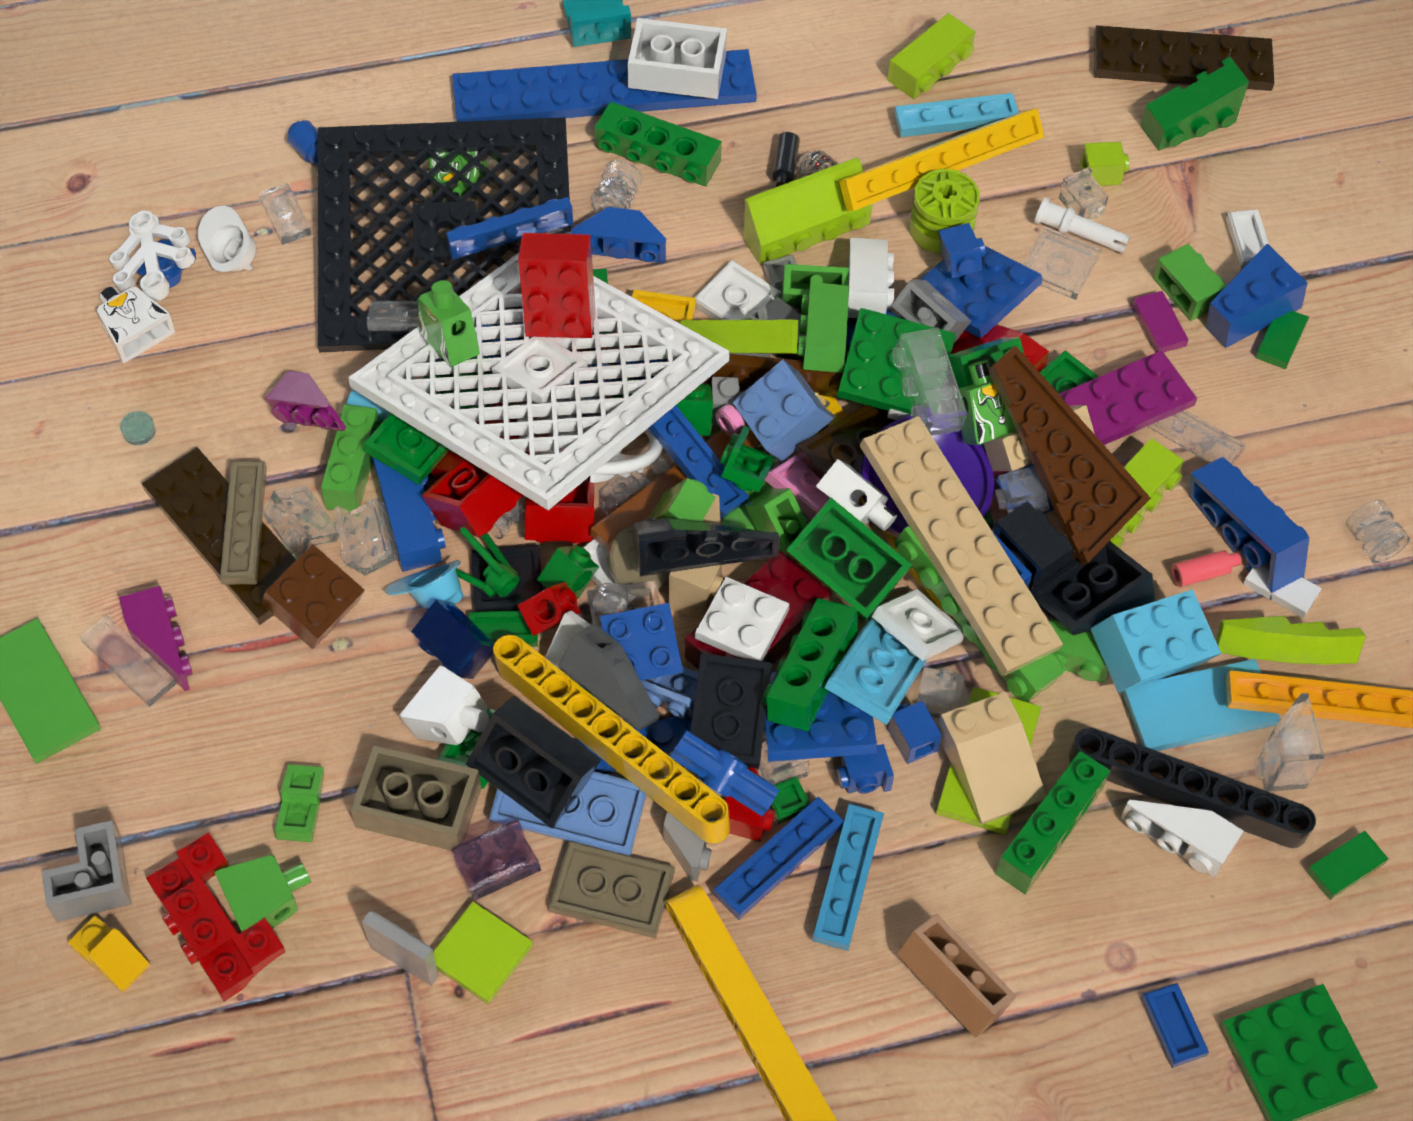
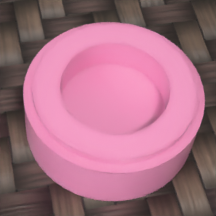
(730, 420)

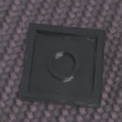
(527, 564)

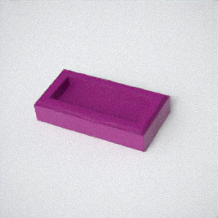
(1160, 322)

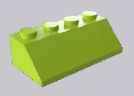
(801, 213)

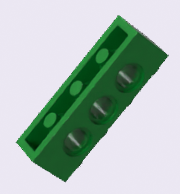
(658, 144)
(811, 660)
(1052, 822)

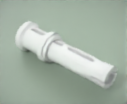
(1067, 220)

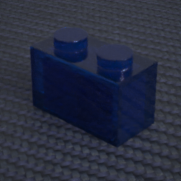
(453, 639)

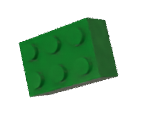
(848, 559)

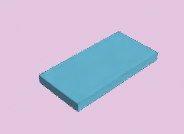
(875, 672)
(1191, 709)

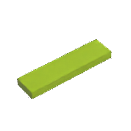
(749, 335)

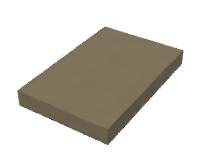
(612, 889)

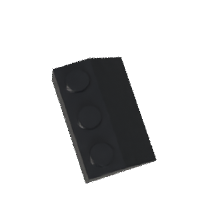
(532, 761)

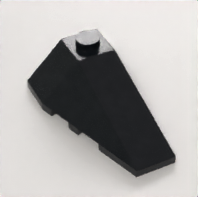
(685, 545)

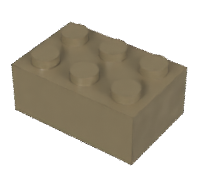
(416, 798)

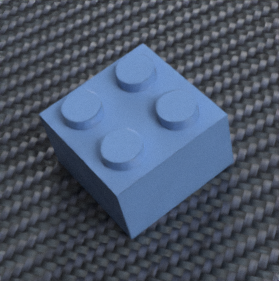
(782, 410)

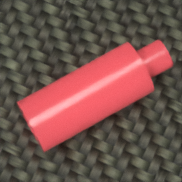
(1204, 567)

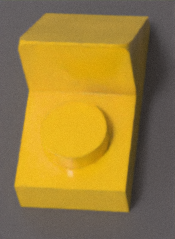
(109, 953)

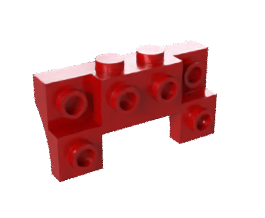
(209, 936)

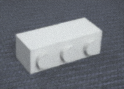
(870, 276)

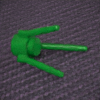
(499, 574)

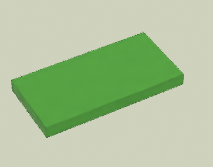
(41, 693)

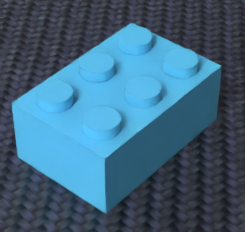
(1155, 640)

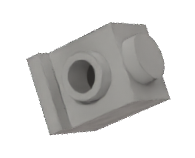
(724, 391)

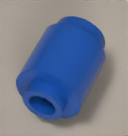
(304, 139)

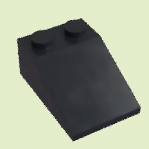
(1093, 592)

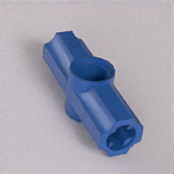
(724, 773)

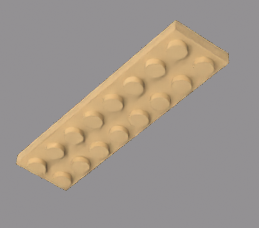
(961, 546)

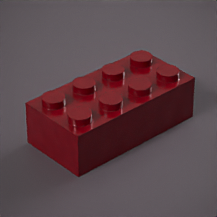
(784, 581)

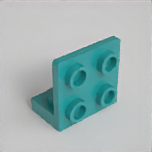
(597, 21)

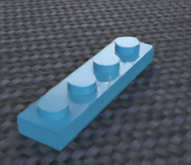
(848, 877)

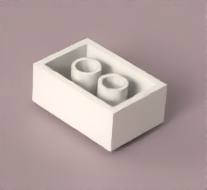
(677, 58)

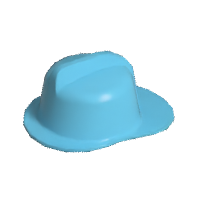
(430, 585)

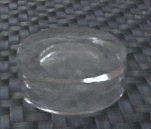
(610, 598)

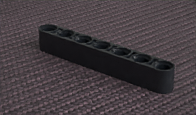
(1208, 785)

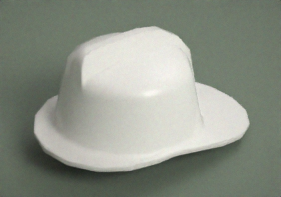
(226, 240)

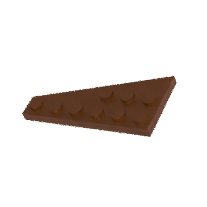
(1078, 472)

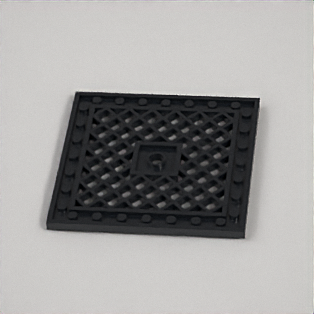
(395, 142)

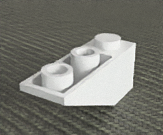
(1191, 833)

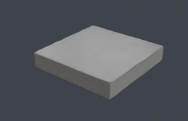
(400, 947)

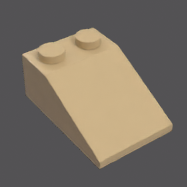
(695, 589)
(992, 757)

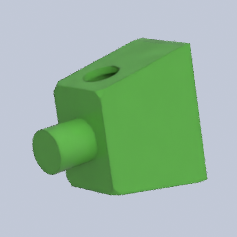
(261, 890)

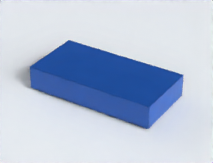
(1174, 1025)

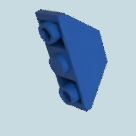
(624, 235)

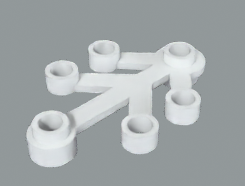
(143, 229)

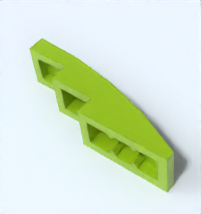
(1284, 642)

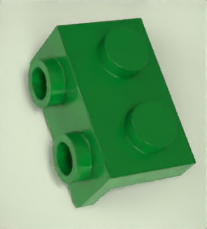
(745, 464)

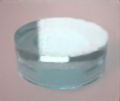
(138, 428)

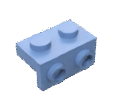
(674, 692)

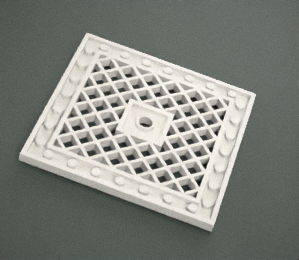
(546, 476)

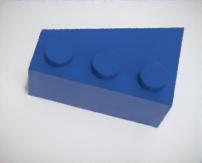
(1255, 298)

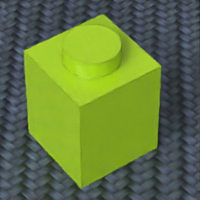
(1105, 161)

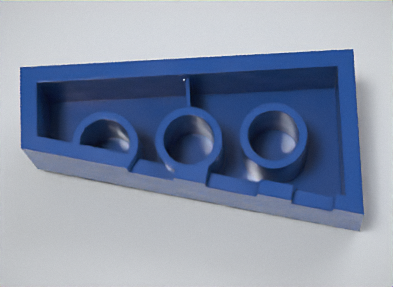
(1250, 522)

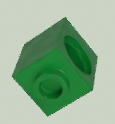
(571, 566)

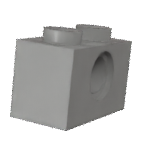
(927, 306)

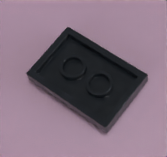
(731, 705)

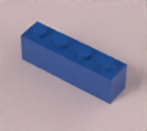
(410, 519)

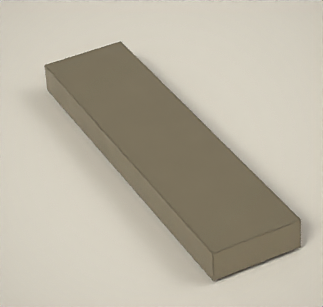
(243, 522)

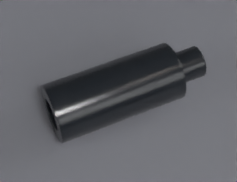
(785, 158)

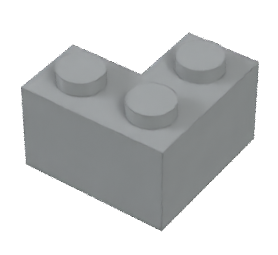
(95, 882)

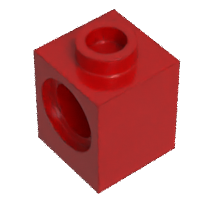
(538, 612)

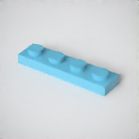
(953, 114)

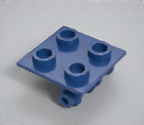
(647, 639)

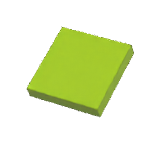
(481, 952)

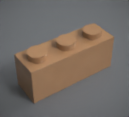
(956, 975)

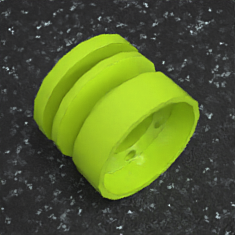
(942, 202)

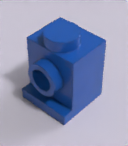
(865, 772)

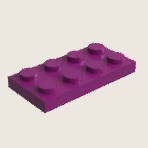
(1132, 397)

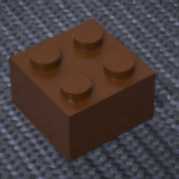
(312, 596)

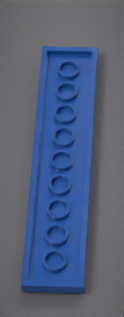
(583, 90)

